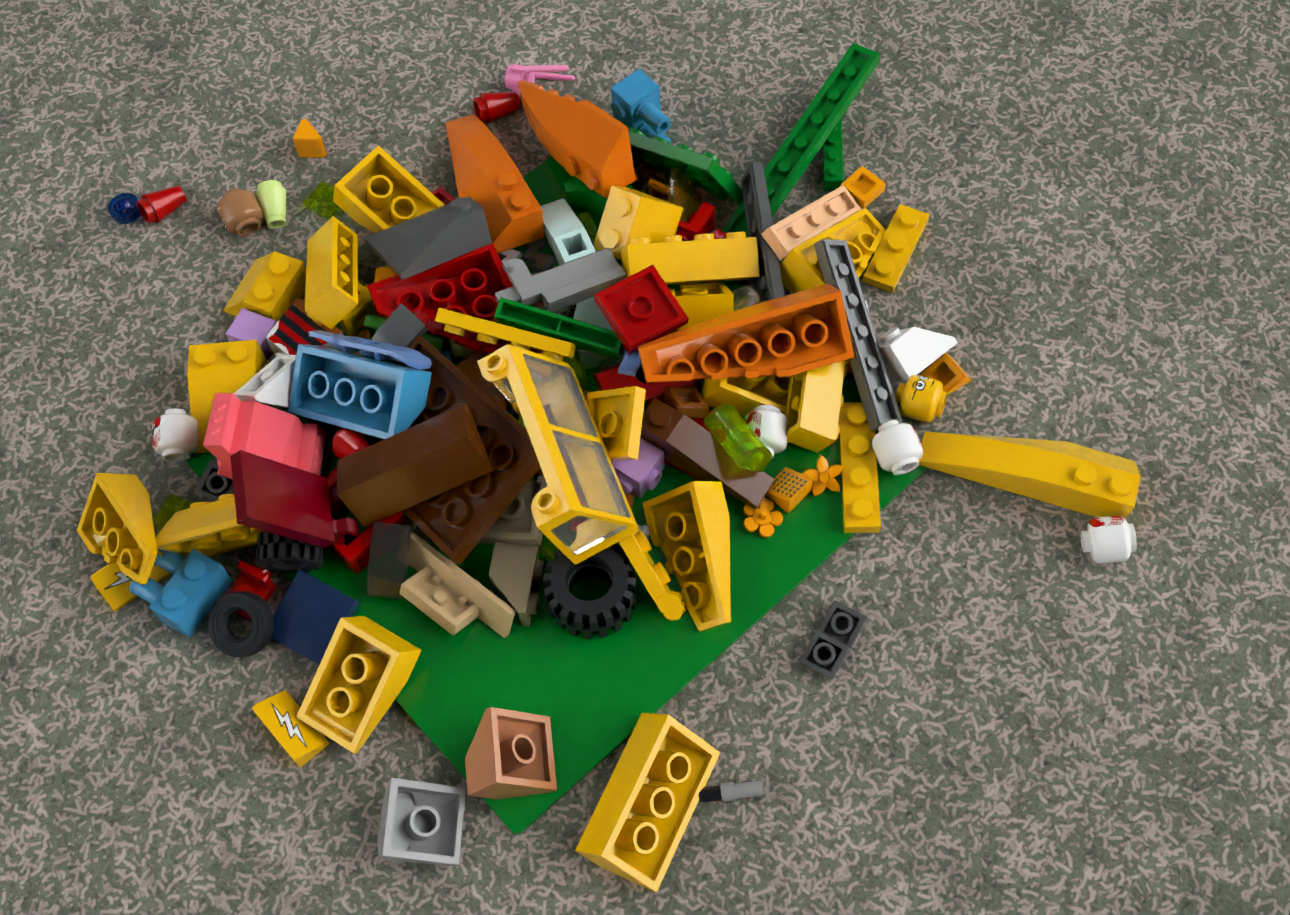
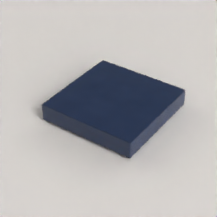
(310, 615)

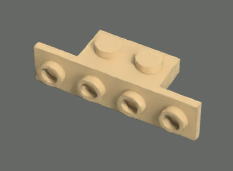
(450, 593)

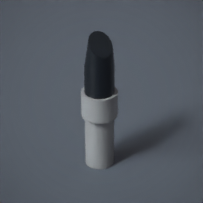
(731, 791)

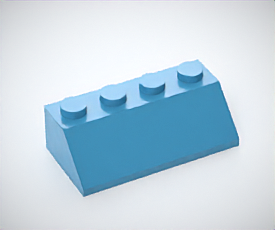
(357, 391)

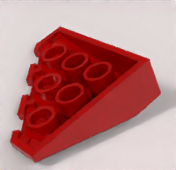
(457, 285)

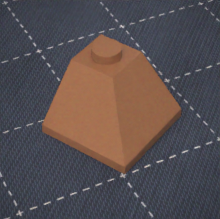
(511, 756)

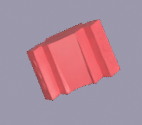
(263, 432)

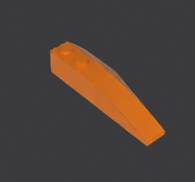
(495, 183)

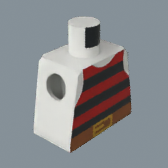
(294, 329)

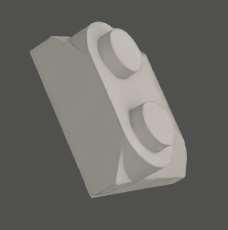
(421, 823)

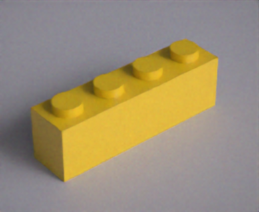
(695, 260)
(331, 273)
(815, 406)

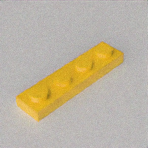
(490, 333)
(860, 472)

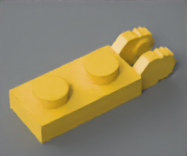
(653, 576)

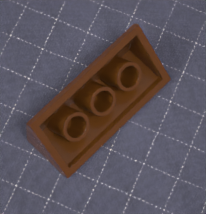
(412, 466)

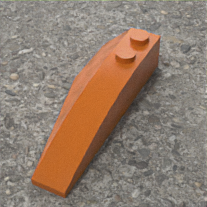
(580, 137)
(756, 341)

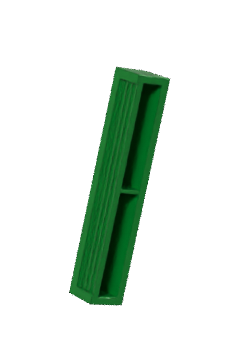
(833, 159)
(542, 322)

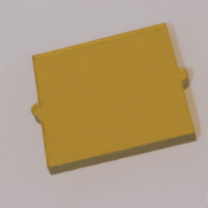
(683, 194)

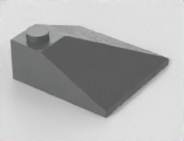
(432, 237)

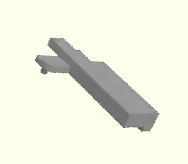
(562, 284)

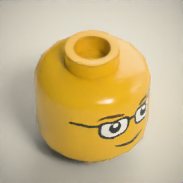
(921, 398)

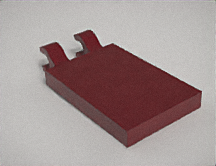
(287, 501)

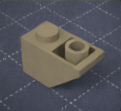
(515, 577)

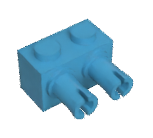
(638, 105)
(188, 594)

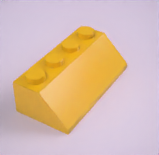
(207, 529)
(648, 800)

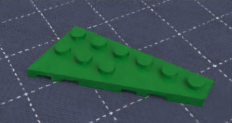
(696, 167)

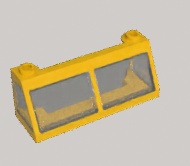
(584, 501)

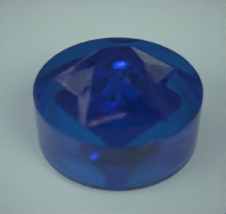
(124, 208)

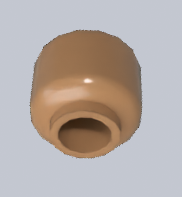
(240, 212)

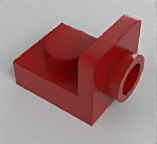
(698, 223)
(253, 580)

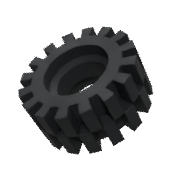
(287, 554)

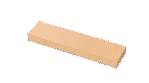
(810, 221)

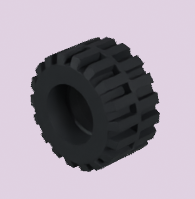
(593, 615)

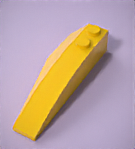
(1039, 469)

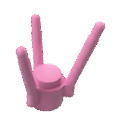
(529, 73)

